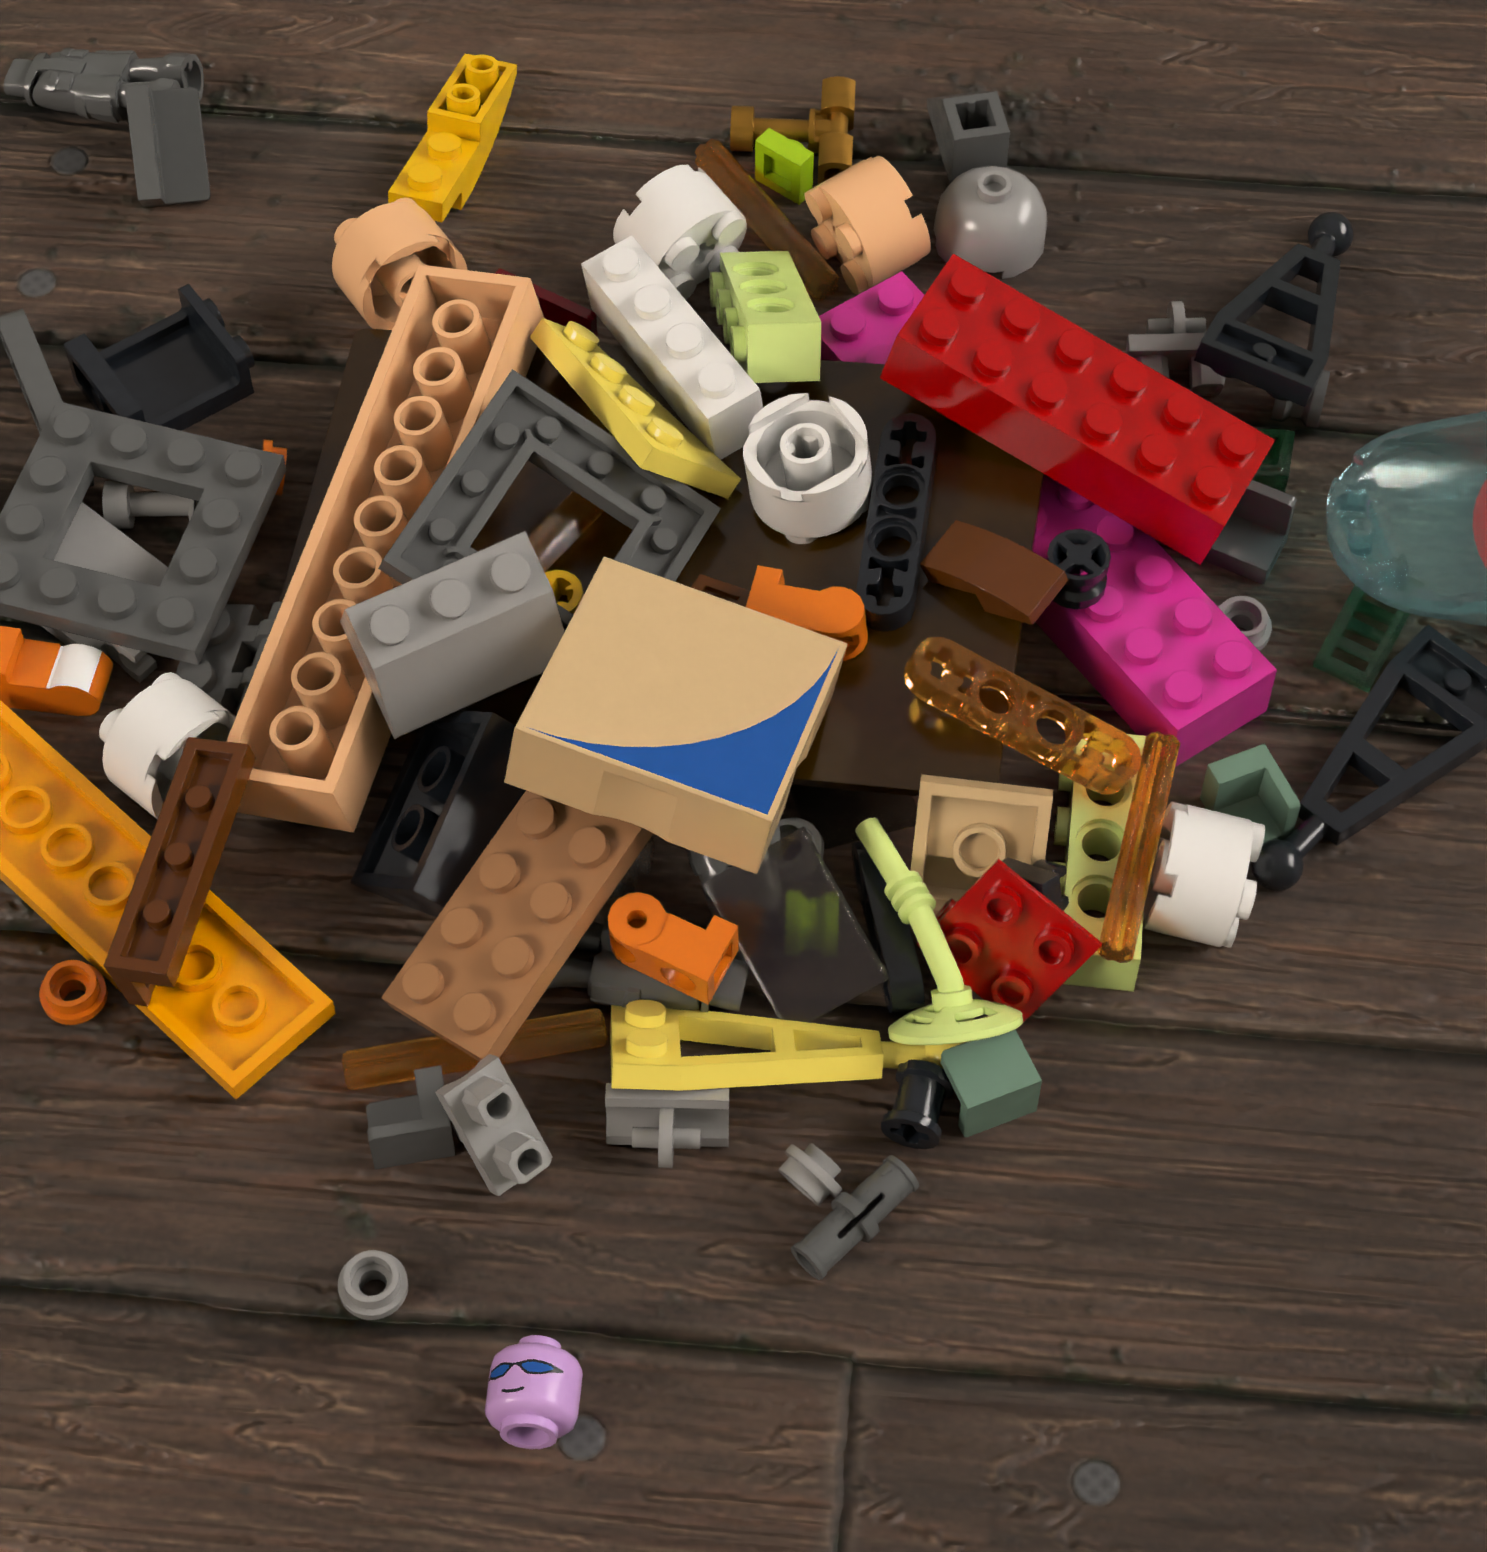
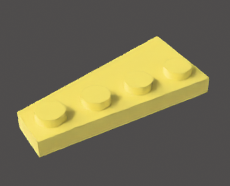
(629, 412)

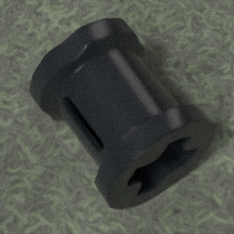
(917, 1105)

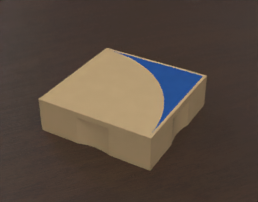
(675, 714)

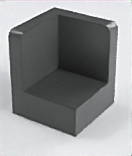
(411, 1126)

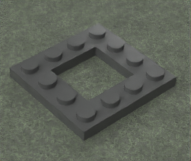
(536, 427)
(166, 620)

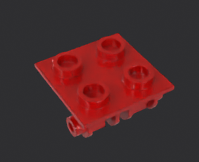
(1013, 940)

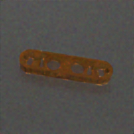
(1018, 725)

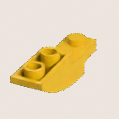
(458, 136)

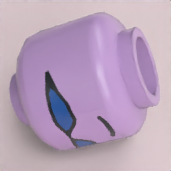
(533, 1392)

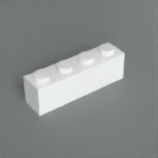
(672, 346)

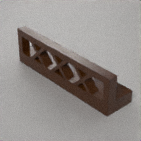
(178, 867)

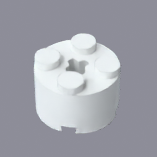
(683, 225)
(808, 466)
(150, 735)
(1201, 875)

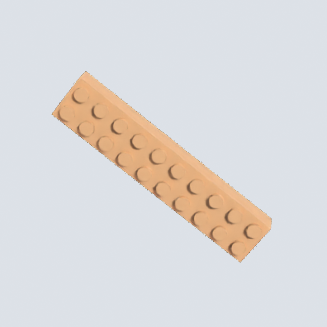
(308, 699)

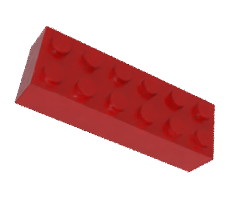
(1076, 408)

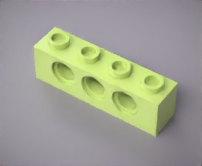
(767, 316)
(1085, 831)

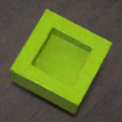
(783, 165)

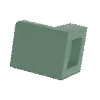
(1253, 789)
(992, 1081)

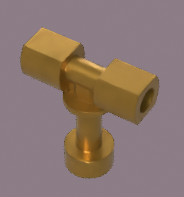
(824, 131)

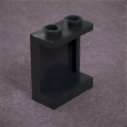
(169, 370)

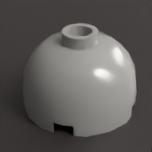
(992, 220)

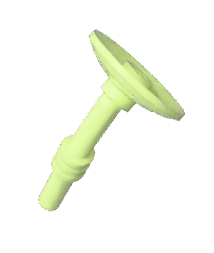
(953, 1009)

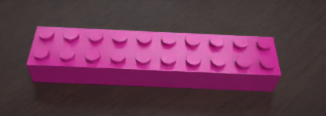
(1154, 636)

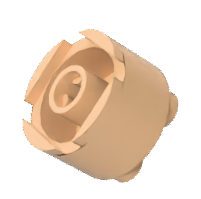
(867, 223)
(381, 255)

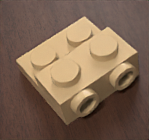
(970, 826)

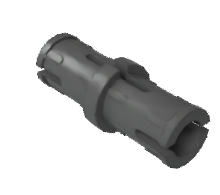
(886, 1188)

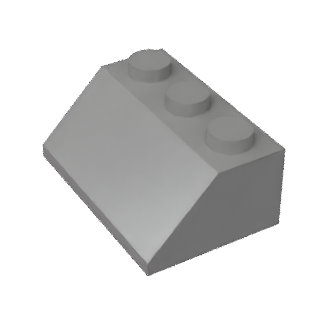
(456, 634)

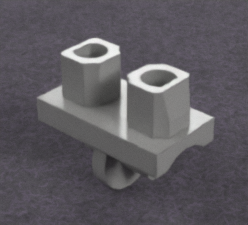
(1172, 345)
(667, 1119)
(495, 1126)

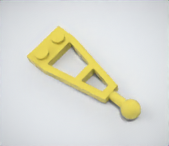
(649, 1057)

